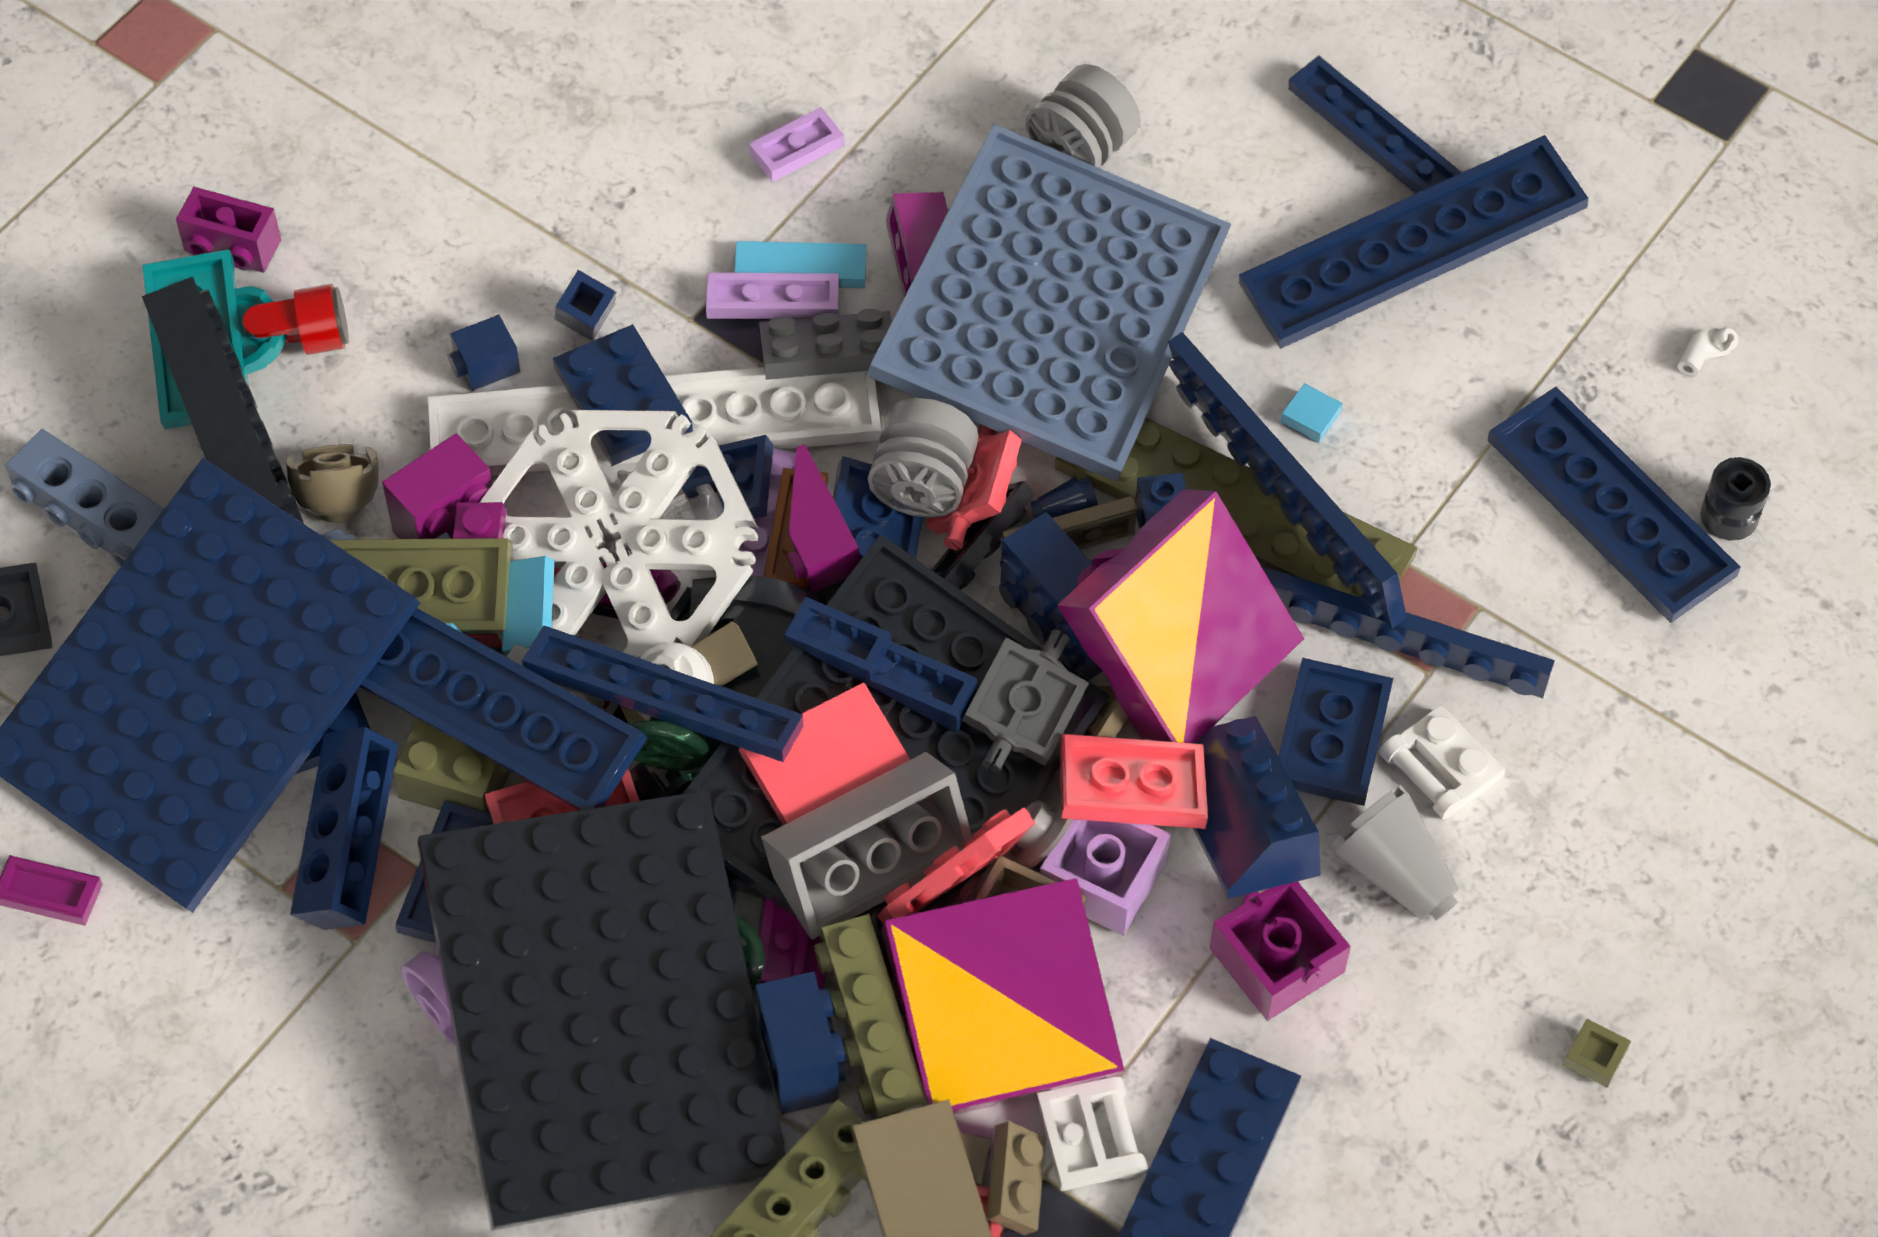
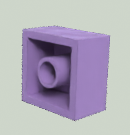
(1112, 865)

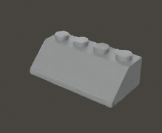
(867, 842)

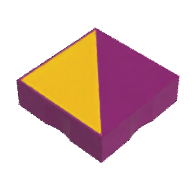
(1182, 620)
(1003, 996)

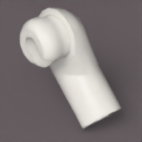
(1704, 346)

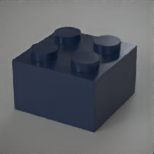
(800, 1042)

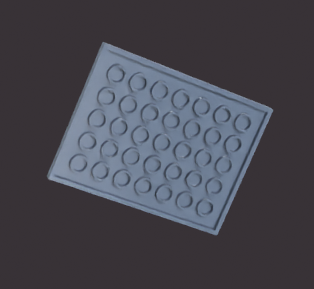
(1051, 301)

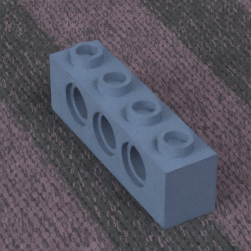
(84, 483)

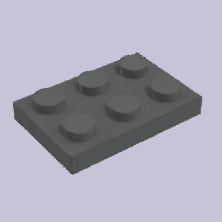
(822, 343)

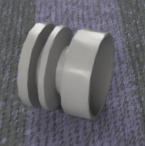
(1085, 116)
(923, 457)

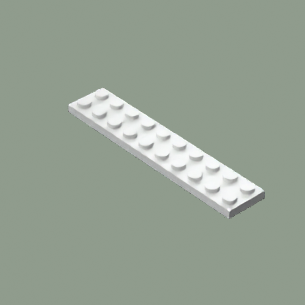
(726, 403)

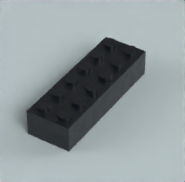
(216, 390)

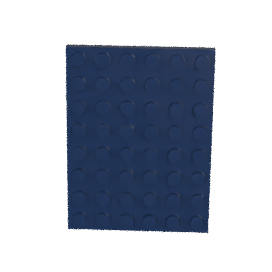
(199, 683)

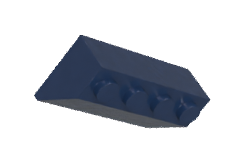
(1256, 820)

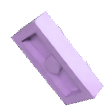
(796, 144)

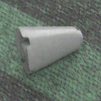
(1399, 855)

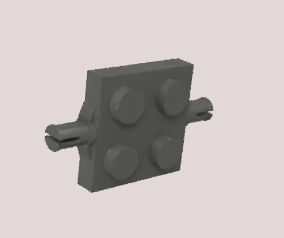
(1025, 701)

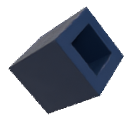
(585, 305)
(484, 353)

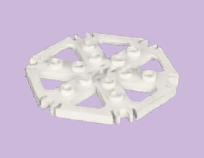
(637, 508)

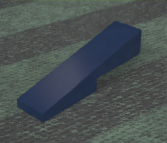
(889, 668)

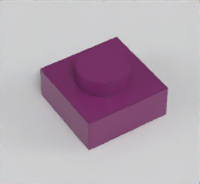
(479, 520)

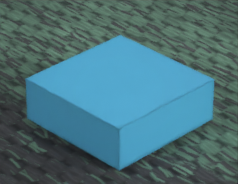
(1311, 412)

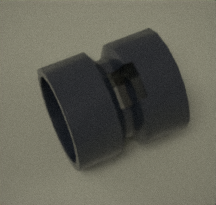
(1735, 498)

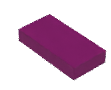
(48, 890)

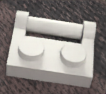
(1452, 753)
(1076, 1138)

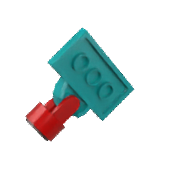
(252, 319)

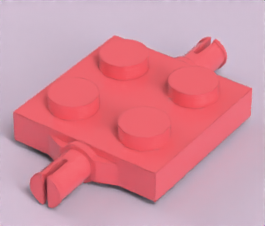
(985, 486)

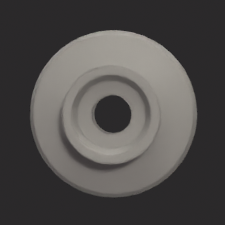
(1043, 835)

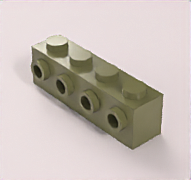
(871, 1018)
(805, 1184)

